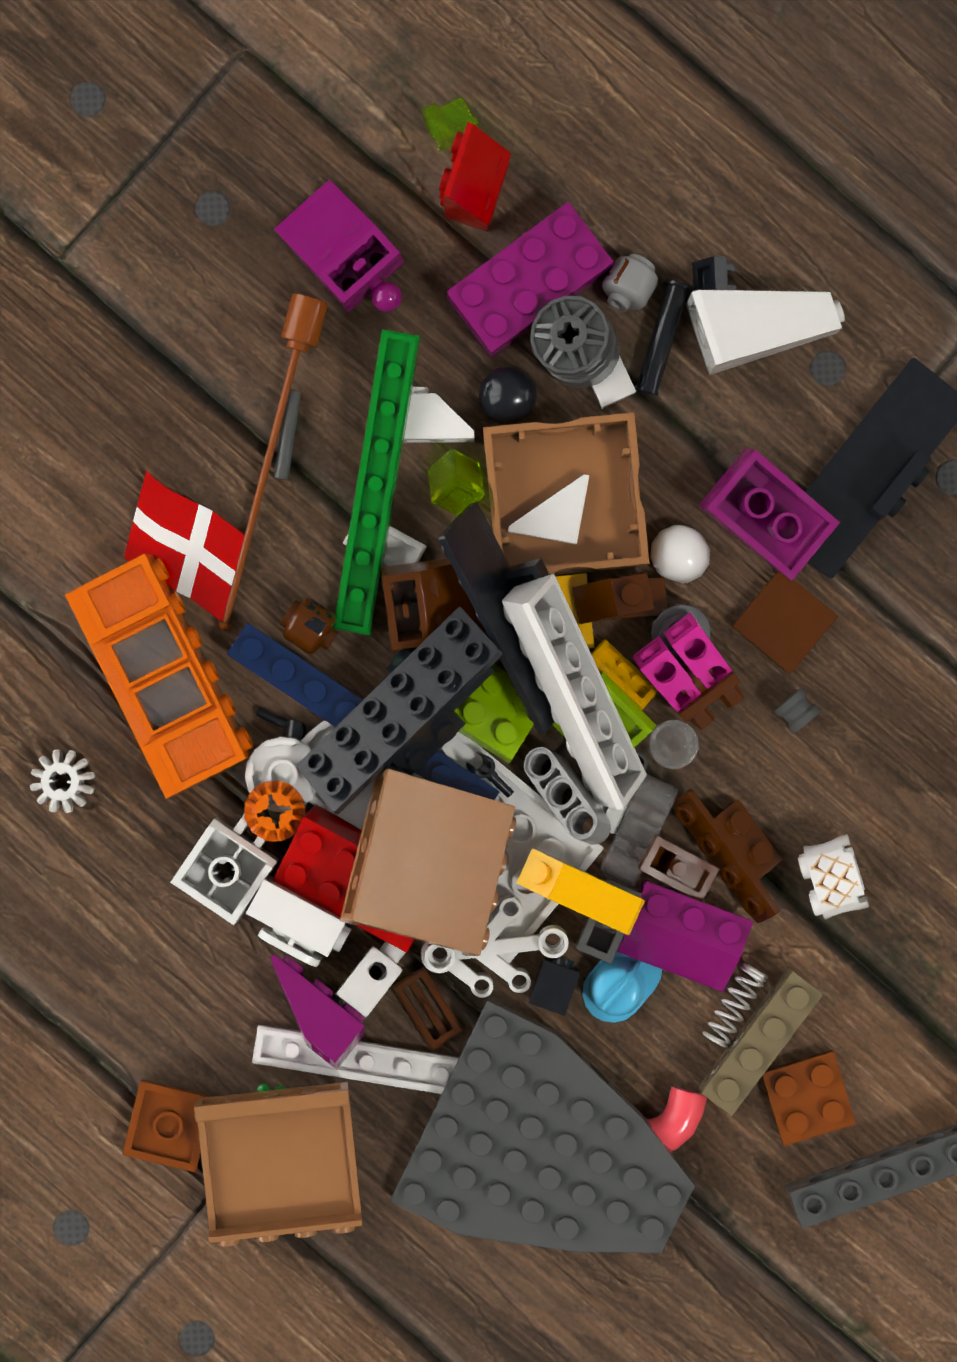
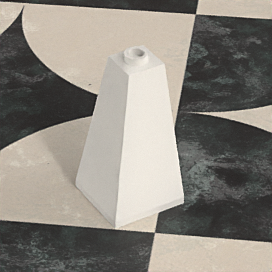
(751, 325)

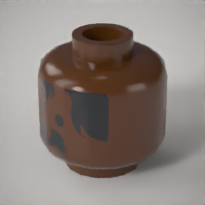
(309, 626)

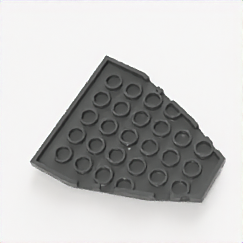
(541, 1150)

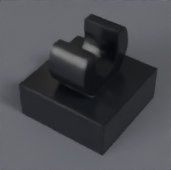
(712, 274)

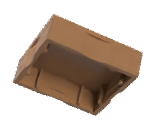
(539, 459)

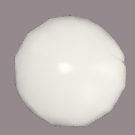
(680, 554)

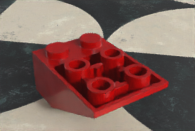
(476, 178)

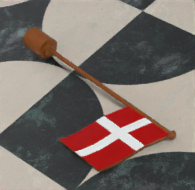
(195, 543)

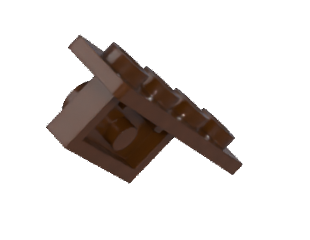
(734, 847)

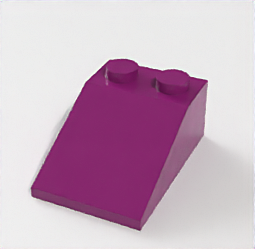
(768, 513)

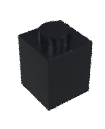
(554, 984)

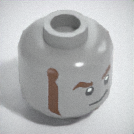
(630, 283)

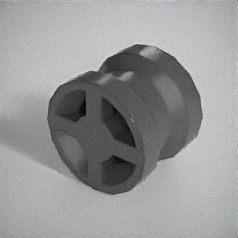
(797, 710)

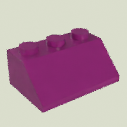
(686, 937)

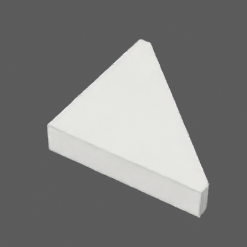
(556, 517)

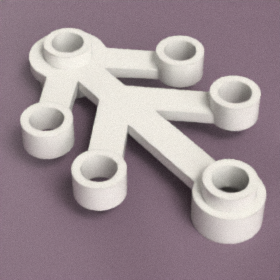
(495, 947)

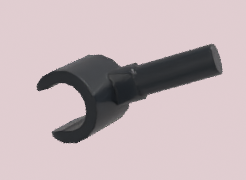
(293, 728)
(487, 770)

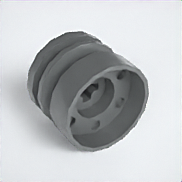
(590, 355)

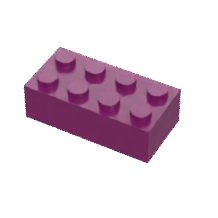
(542, 265)

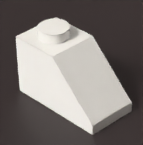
(434, 421)

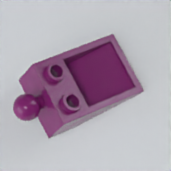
(340, 246)

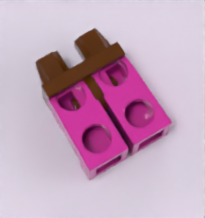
(695, 685)

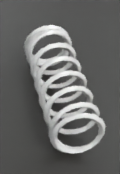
(756, 975)

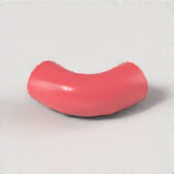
(679, 1117)

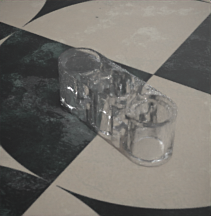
(637, 829)

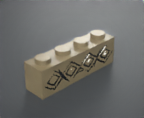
(759, 1041)

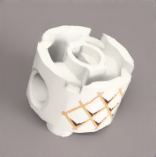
(834, 877)

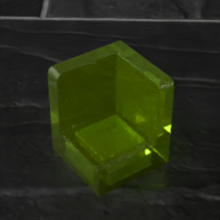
(446, 121)
(455, 482)

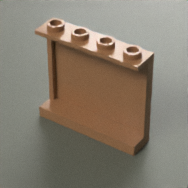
(429, 862)
(279, 1163)

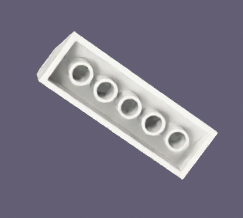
(575, 690)

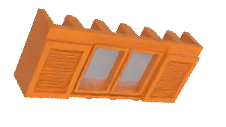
(160, 674)

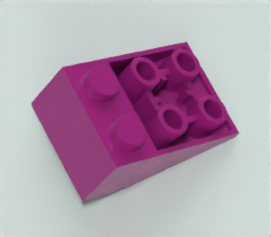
(324, 1025)

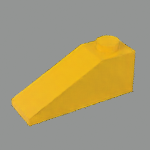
(580, 891)

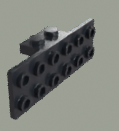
(882, 460)
(487, 581)
(404, 715)

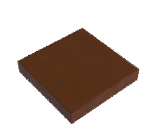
(784, 621)

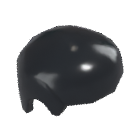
(507, 395)

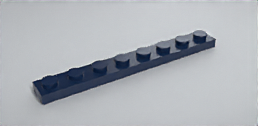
(332, 700)

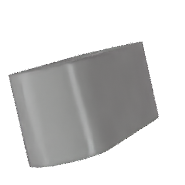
(554, 784)

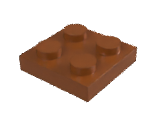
(808, 1098)
(164, 1126)

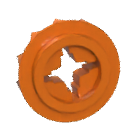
(284, 795)

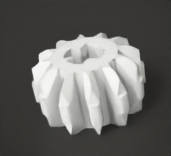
(62, 767)

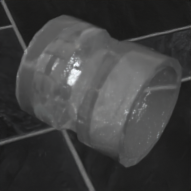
(672, 744)

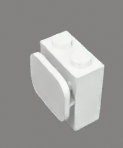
(296, 923)

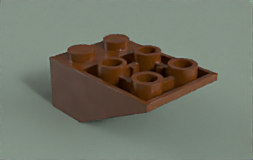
(421, 599)

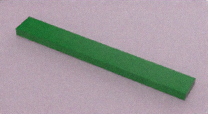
(376, 481)

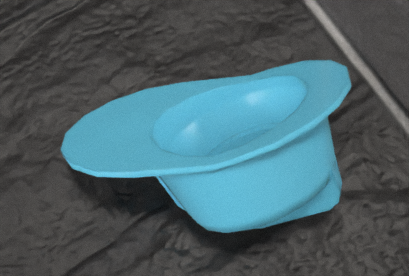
(619, 988)

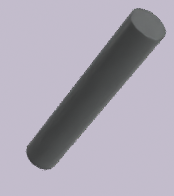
(287, 436)

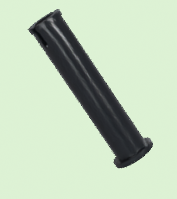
(662, 337)

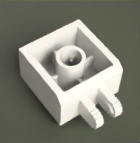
(221, 845)

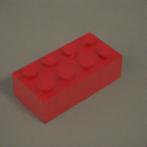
(322, 863)

